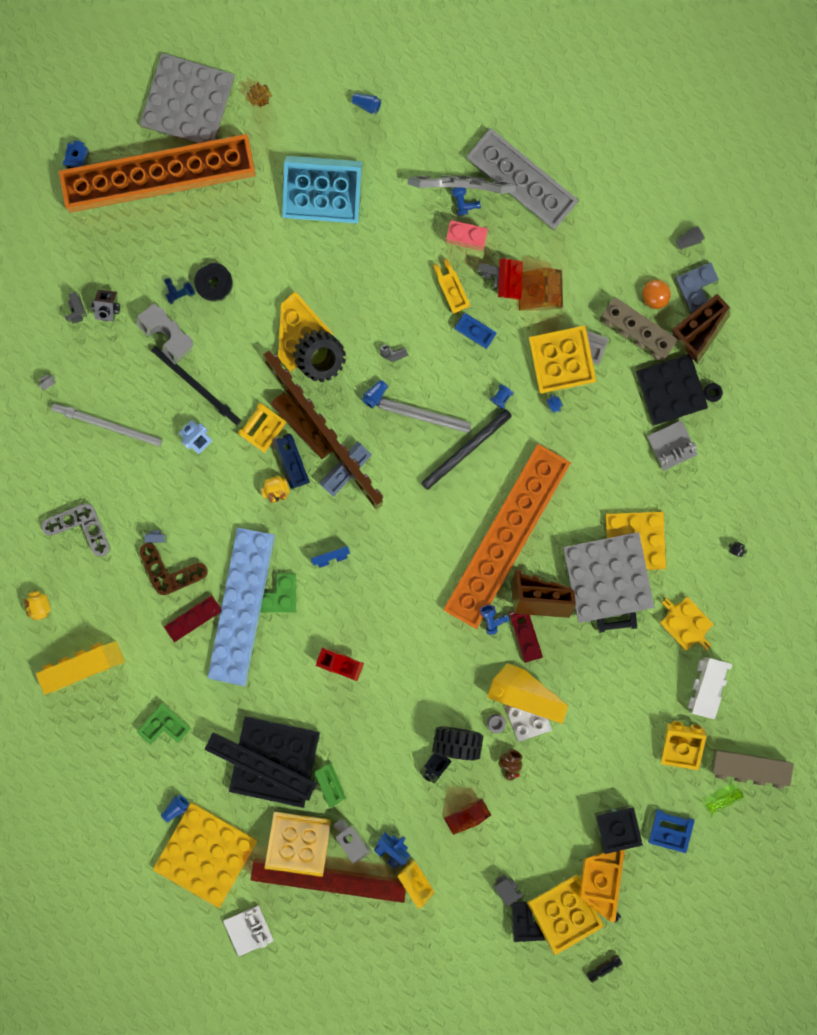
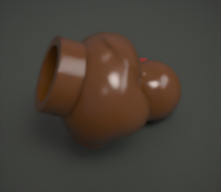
(511, 763)

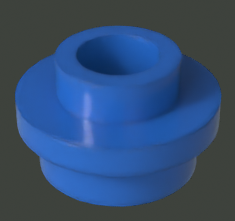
(554, 403)

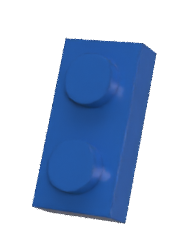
(475, 331)
(339, 555)

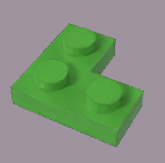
(284, 599)
(163, 720)

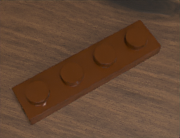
(295, 418)

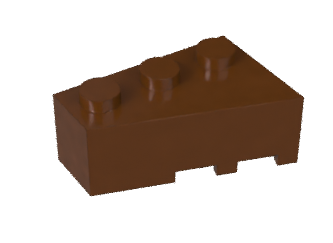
(701, 327)

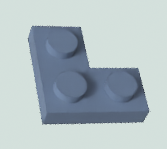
(692, 283)

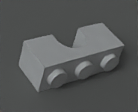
(155, 320)

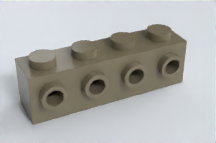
(639, 329)
(751, 767)

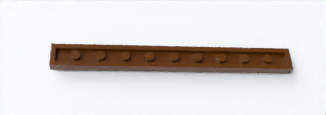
(327, 435)

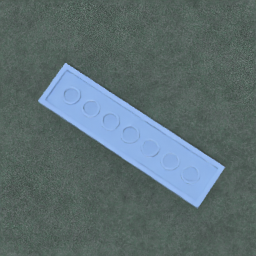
(241, 606)

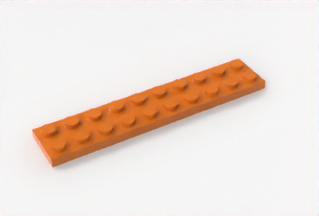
(507, 535)

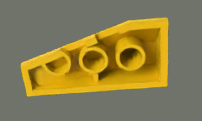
(522, 691)

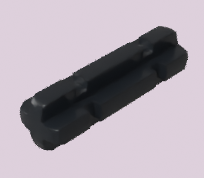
(604, 968)

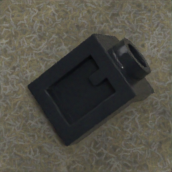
(435, 767)

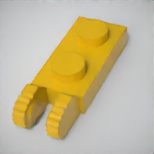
(452, 288)

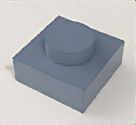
(155, 537)

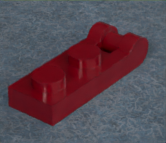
(526, 637)

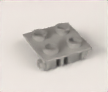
(672, 445)

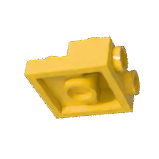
(683, 745)

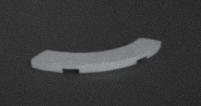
(462, 181)

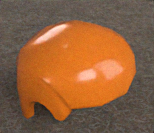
(656, 294)

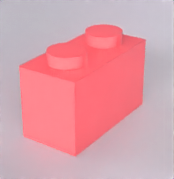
(466, 235)

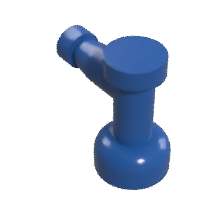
(463, 207)
(488, 612)

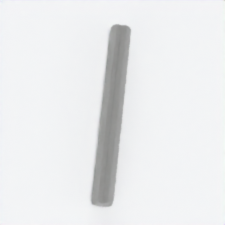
(425, 415)

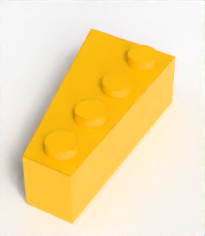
(80, 667)

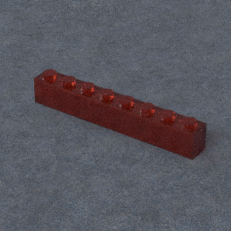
(333, 881)

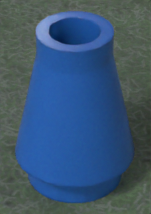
(367, 102)
(374, 394)
(175, 808)

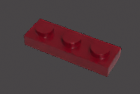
(193, 618)

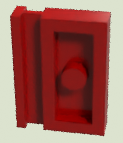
(510, 279)

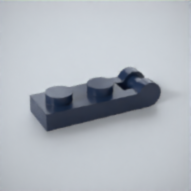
(291, 461)

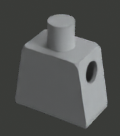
(358, 847)

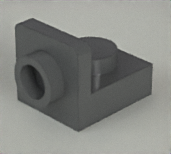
(488, 272)
(75, 304)

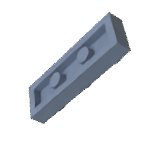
(338, 475)

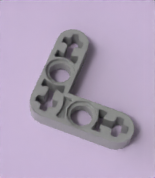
(86, 523)

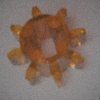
(259, 95)

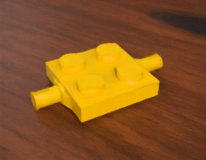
(686, 623)

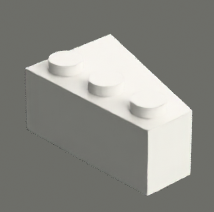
(708, 687)

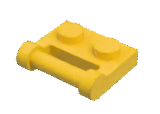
(266, 432)

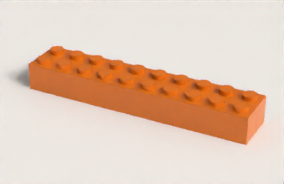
(157, 173)

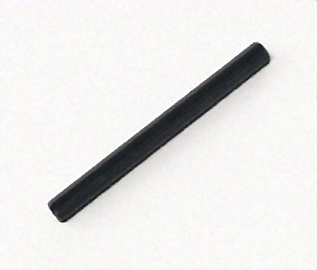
(466, 449)

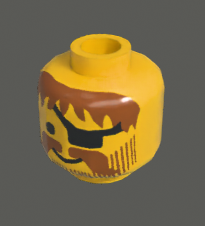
(275, 489)
(37, 605)

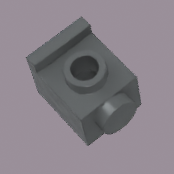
(507, 889)

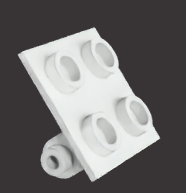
(527, 724)
(248, 931)

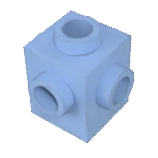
(195, 436)

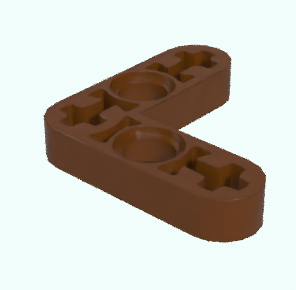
(170, 579)

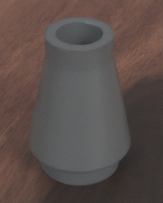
(690, 238)

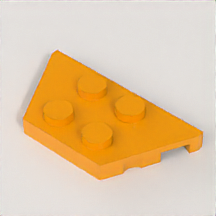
(602, 882)

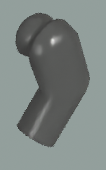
(392, 355)

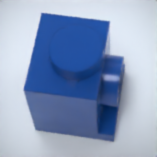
(78, 161)

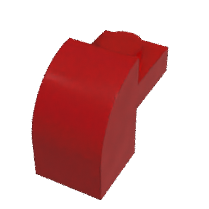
(339, 664)

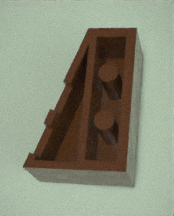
(541, 598)

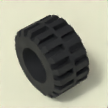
(329, 365)
(457, 743)

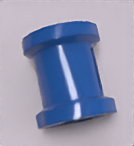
(501, 396)

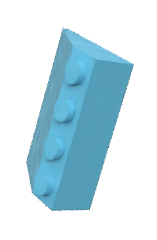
(322, 189)

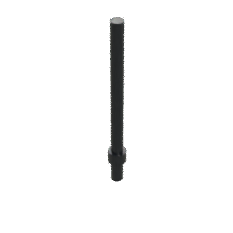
(223, 409)

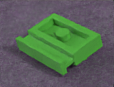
(330, 785)

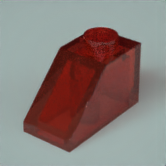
(467, 816)

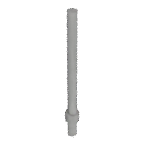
(71, 413)

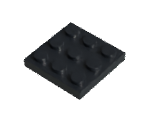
(671, 389)

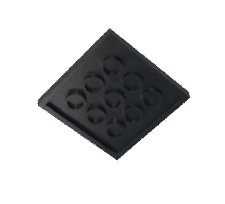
(281, 743)

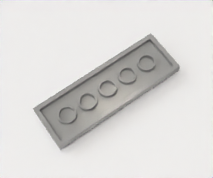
(533, 186)

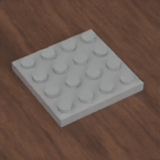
(187, 100)
(608, 577)

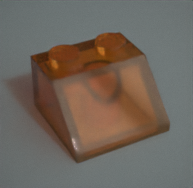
(541, 290)

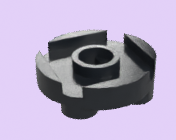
(208, 273)

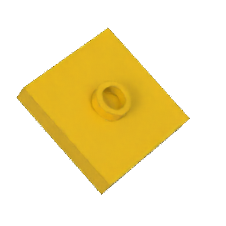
(416, 884)

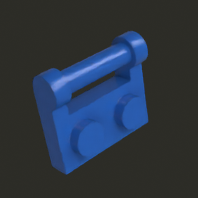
(669, 837)

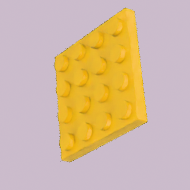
(205, 855)

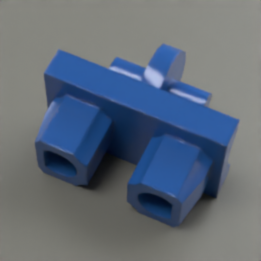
(394, 847)

